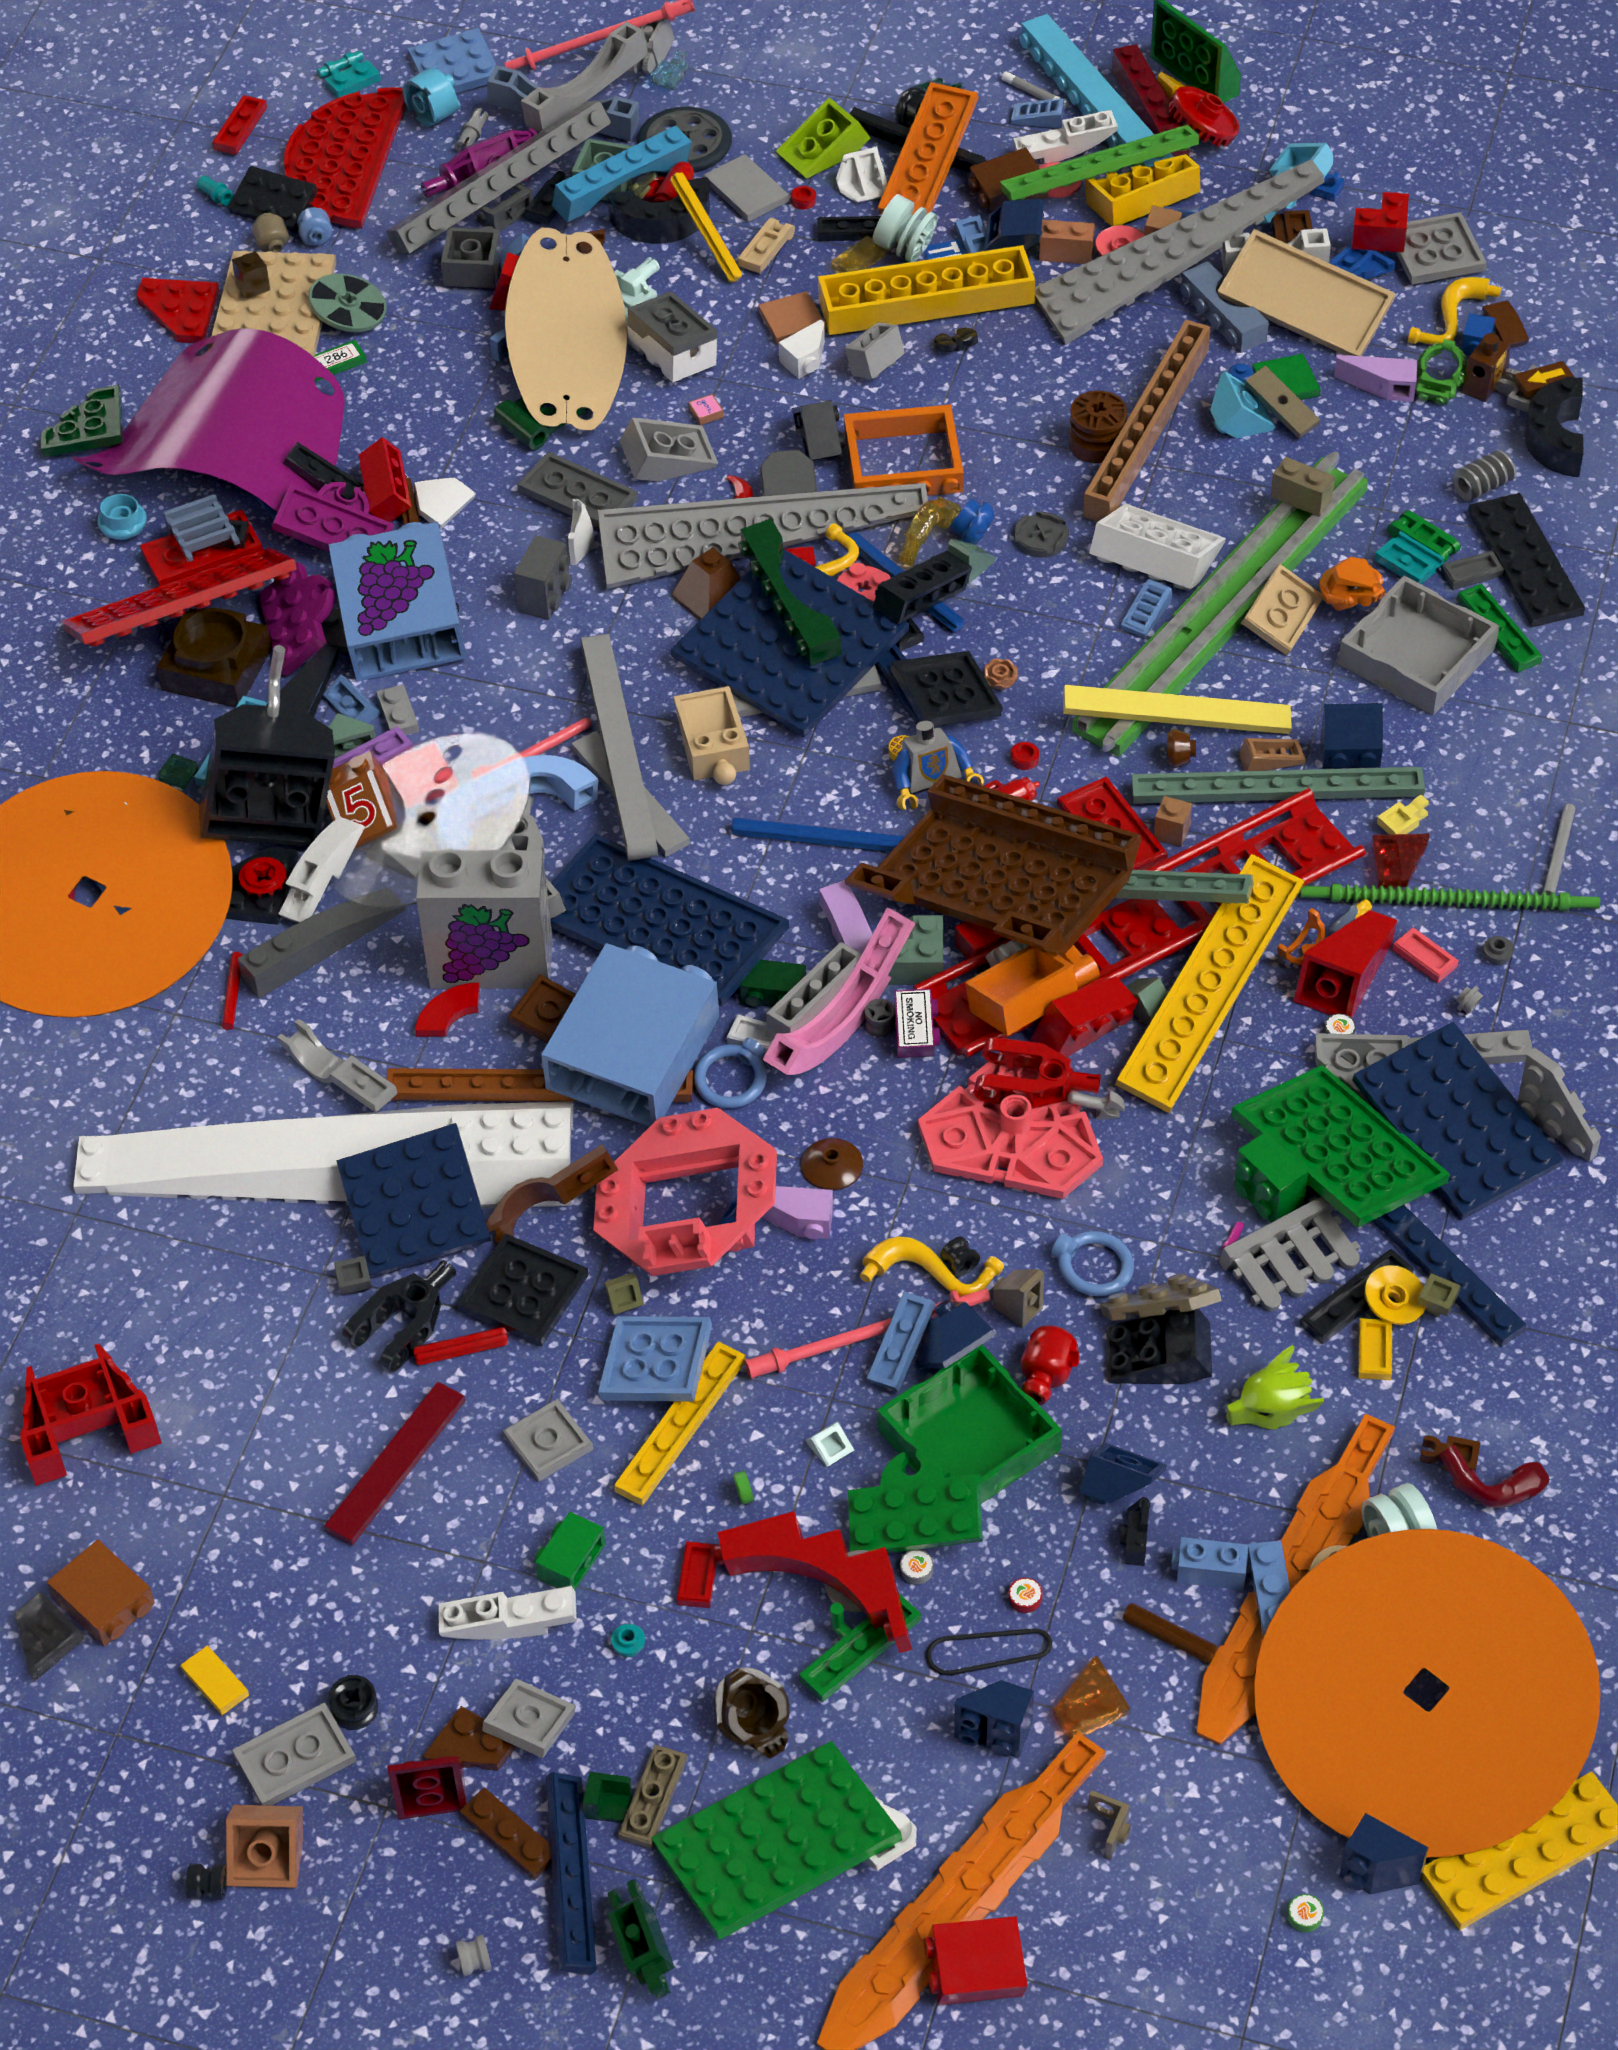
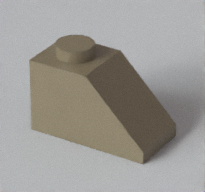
(1020, 1295)

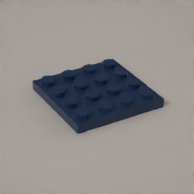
(413, 1200)

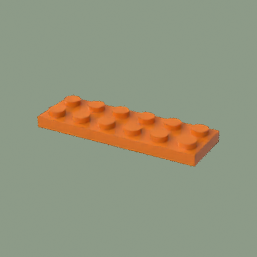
(930, 146)

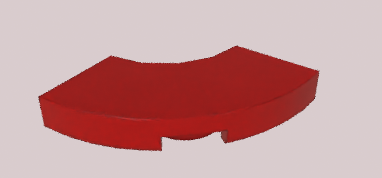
(446, 1009)

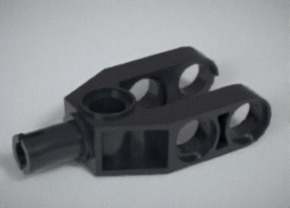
(401, 1296)

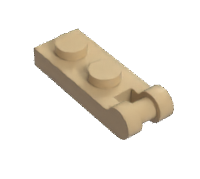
(765, 245)

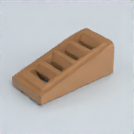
(1261, 754)

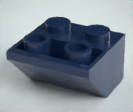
(1015, 224)
(995, 1718)

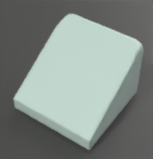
(830, 1444)

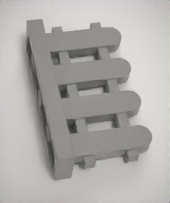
(1293, 1228)

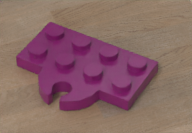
(326, 516)
(295, 614)

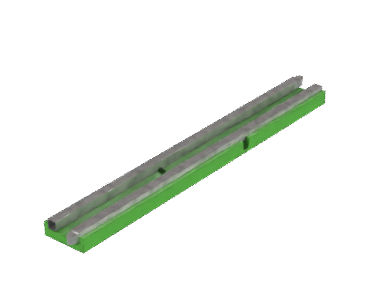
(1220, 604)

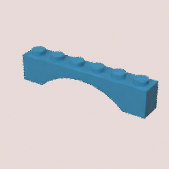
(582, 191)

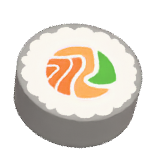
(916, 1567)

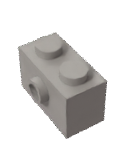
(874, 350)

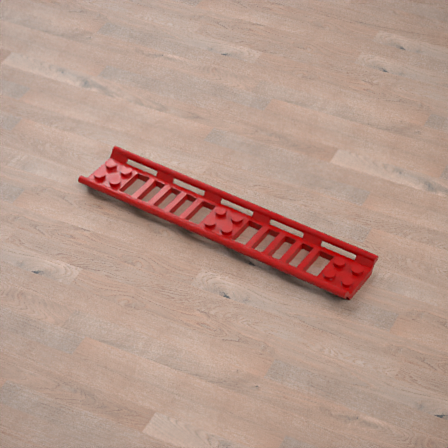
(1144, 928)

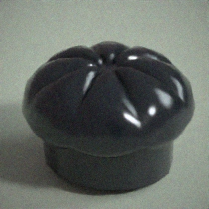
(908, 105)

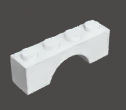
(1311, 241)

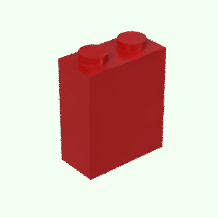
(976, 1960)

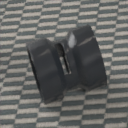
(206, 1881)

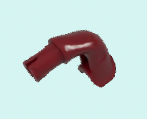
(1523, 1485)

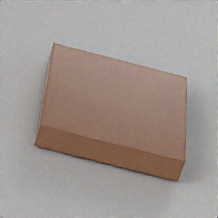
(789, 315)

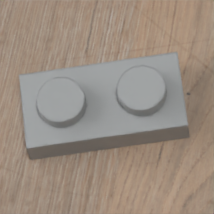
(397, 709)

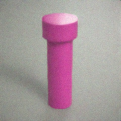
(1234, 1235)

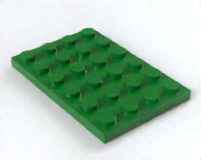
(1344, 1144)
(775, 1839)

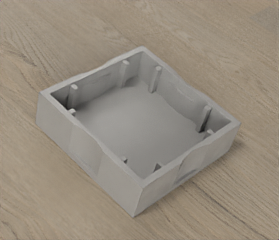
(1418, 645)

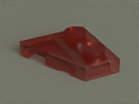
(1397, 857)

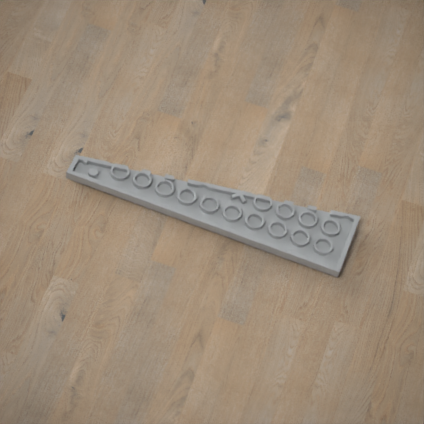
(667, 537)

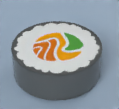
(1339, 1024)

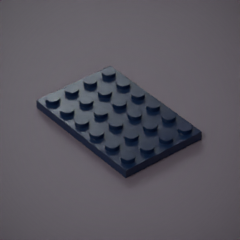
(1461, 1117)

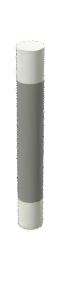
(1028, 87)

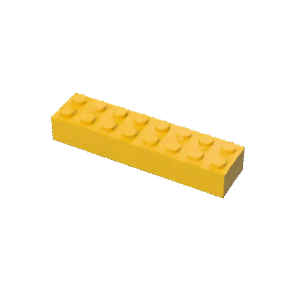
(926, 289)

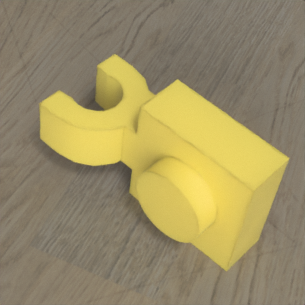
(1403, 819)

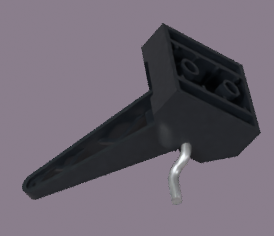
(272, 761)

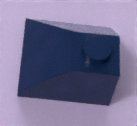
(951, 1335)
(1116, 1473)

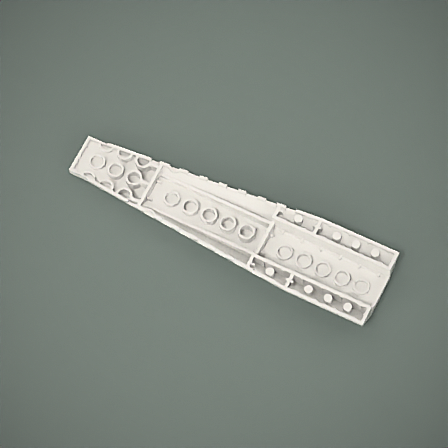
(300, 1155)

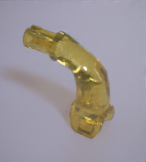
(931, 513)

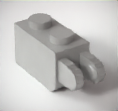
(658, 40)

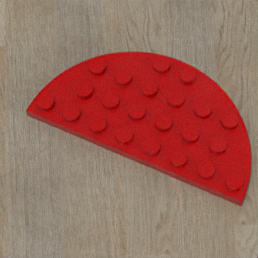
(346, 151)

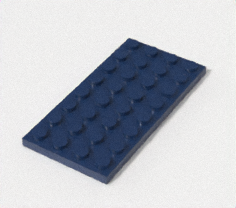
(664, 913)

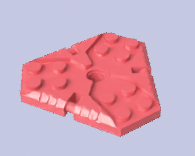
(1041, 1147)

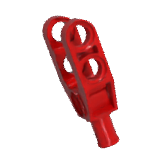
(1054, 1070)

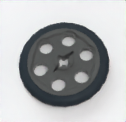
(710, 123)

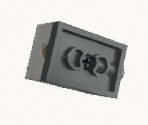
(672, 336)

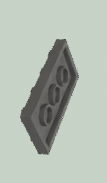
(559, 481)

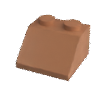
(1067, 241)
(264, 1845)

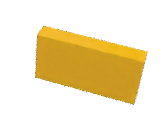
(1375, 1349)
(214, 1680)

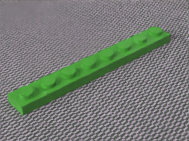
(1099, 162)

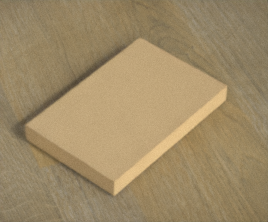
(1282, 609)

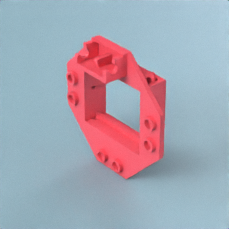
(680, 1148)

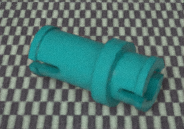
(217, 191)

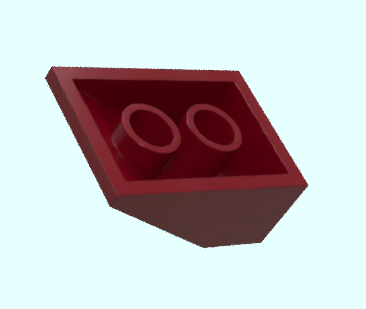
(428, 1787)

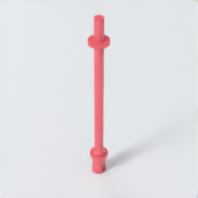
(668, 12)
(779, 1359)

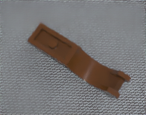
(560, 1187)

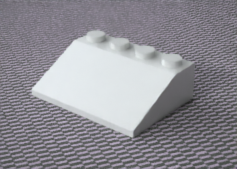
(1155, 546)

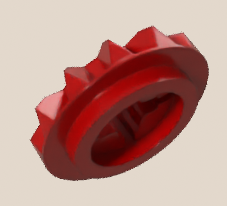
(261, 868)

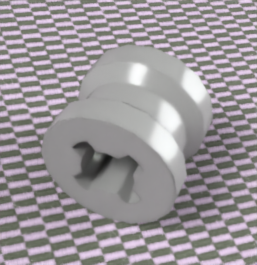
(473, 1955)

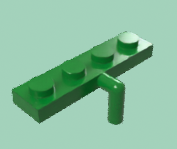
(851, 1653)

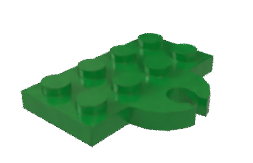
(915, 1509)

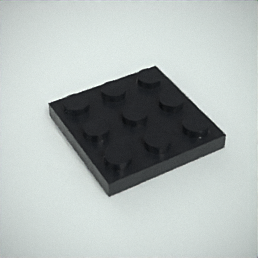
(946, 688)
(523, 1289)

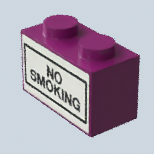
(915, 1023)

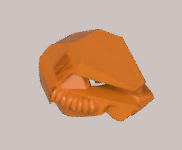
(1344, 576)

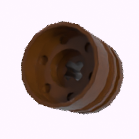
(1095, 424)

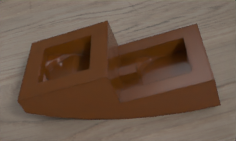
(1507, 323)

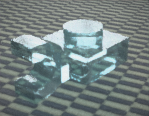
(670, 73)

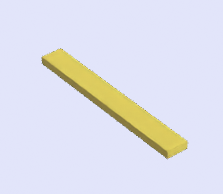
(1177, 709)

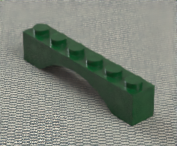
(813, 631)

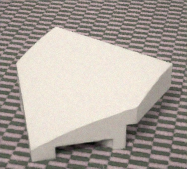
(441, 499)

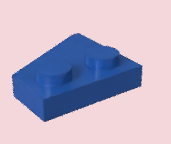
(1363, 262)

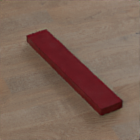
(394, 1463)

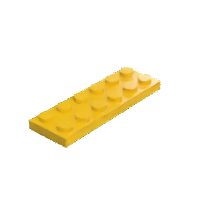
(1490, 1878)

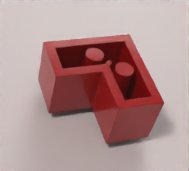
(1384, 227)

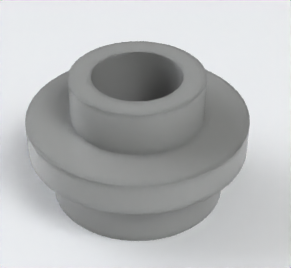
(1469, 999)

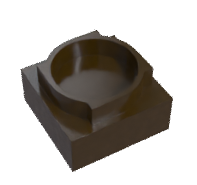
(214, 656)

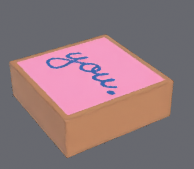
(706, 409)

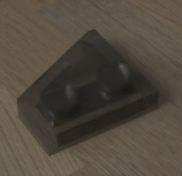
(45, 1634)

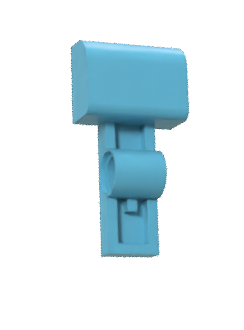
(1296, 154)

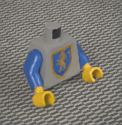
(926, 759)

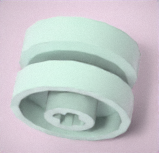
(1399, 1511)

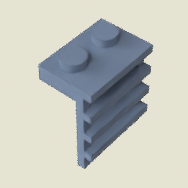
(193, 517)

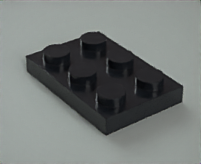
(272, 193)

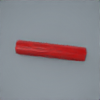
(460, 1345)

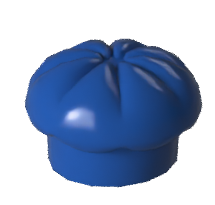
(973, 521)

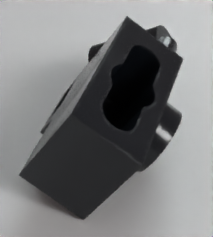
(1135, 1533)

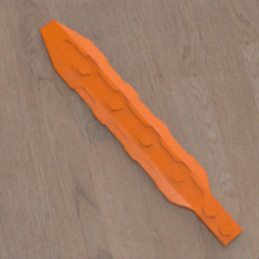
(1324, 1518)
(967, 1888)

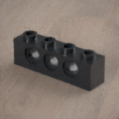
(922, 586)

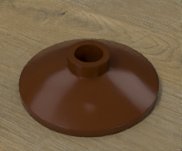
(833, 1173)

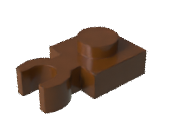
(1468, 1448)

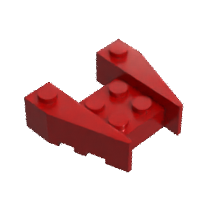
(78, 1403)

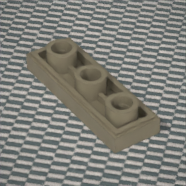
(1282, 402)
(646, 1811)

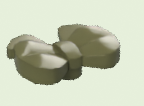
(641, 185)

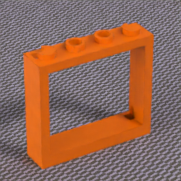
(904, 423)

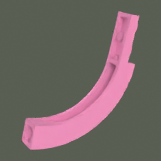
(835, 1024)

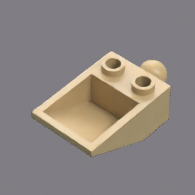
(712, 735)

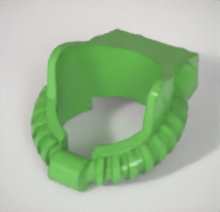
(1439, 390)

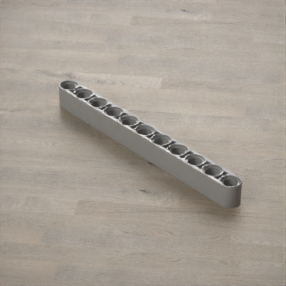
(619, 748)

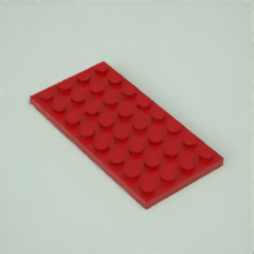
(178, 595)

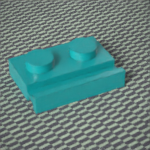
(1409, 558)

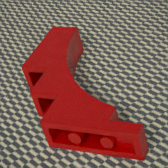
(780, 1547)

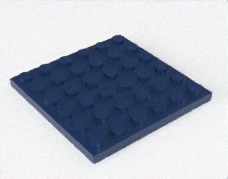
(749, 650)

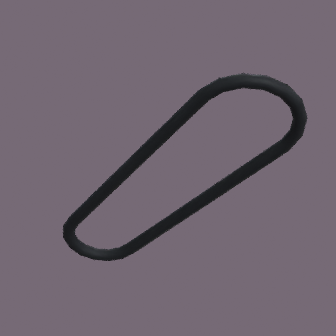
(992, 1664)

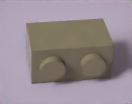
(1302, 486)

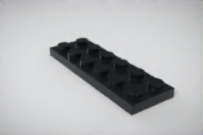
(1527, 560)

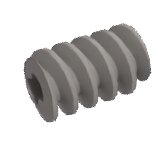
(1484, 475)

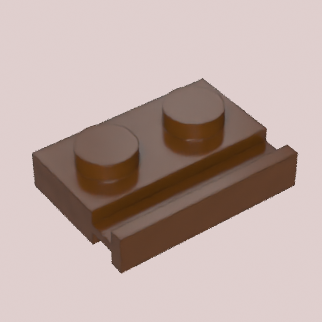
(1289, 224)

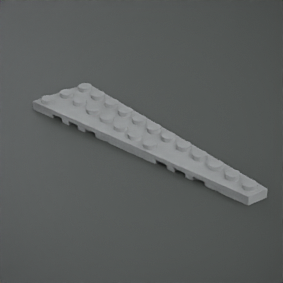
(1115, 279)

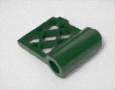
(520, 423)

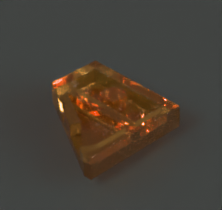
(1090, 1702)

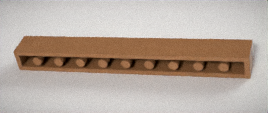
(1147, 421)

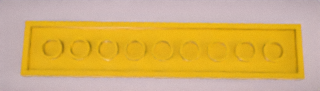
(1208, 987)

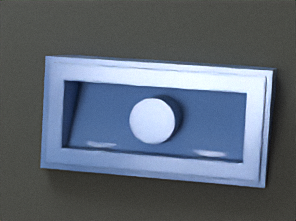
(350, 700)

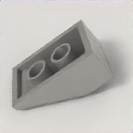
(666, 449)

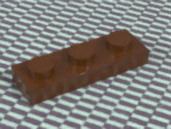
(508, 1833)

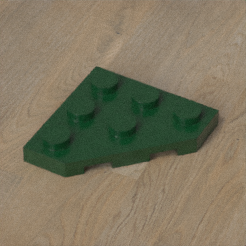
(87, 426)

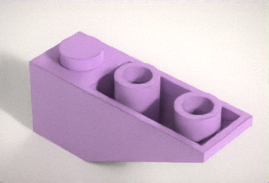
(1383, 377)

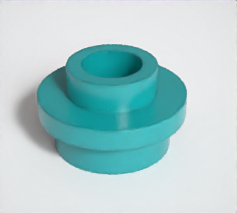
(628, 1648)

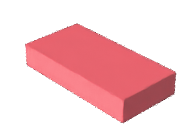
(1425, 955)

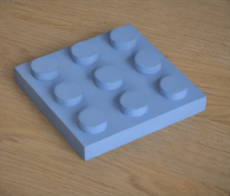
(460, 55)
(655, 1358)

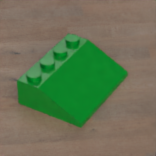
(1192, 53)

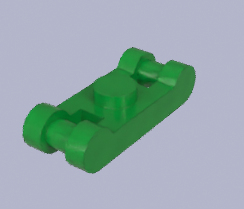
(1424, 533)

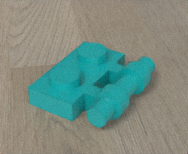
(351, 79)

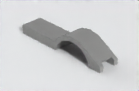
(347, 1074)

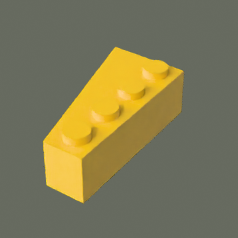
(1133, 193)

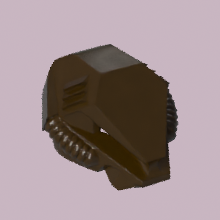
(752, 1710)

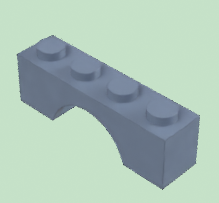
(1239, 325)

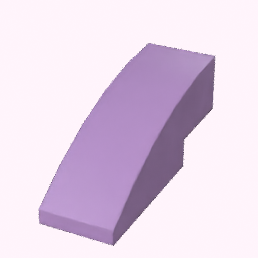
(845, 916)

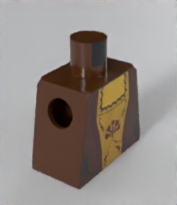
(1491, 357)

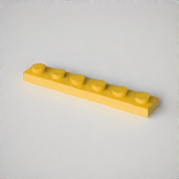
(679, 1426)

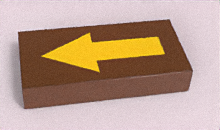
(1533, 380)

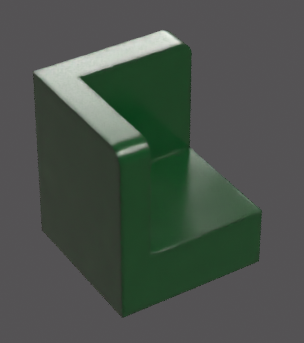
(607, 1797)

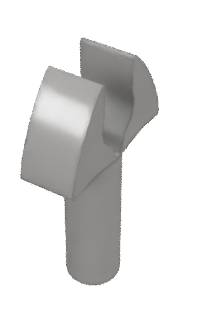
(1105, 1107)

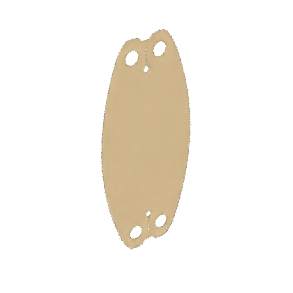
(566, 329)

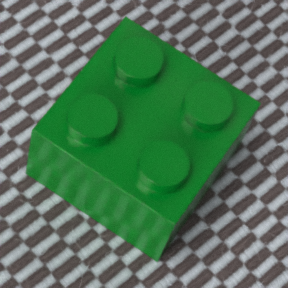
(1270, 1177)

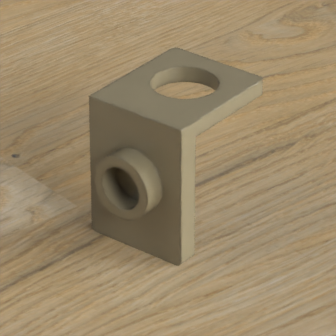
(1120, 1813)

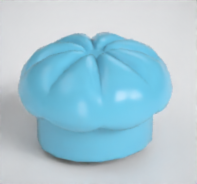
(121, 517)

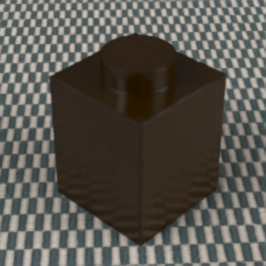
(251, 274)

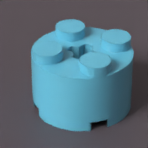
(431, 96)

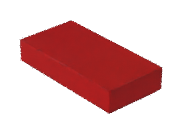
(697, 1575)

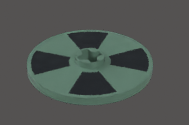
(347, 302)

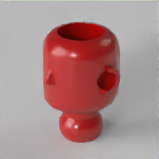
(1048, 1361)

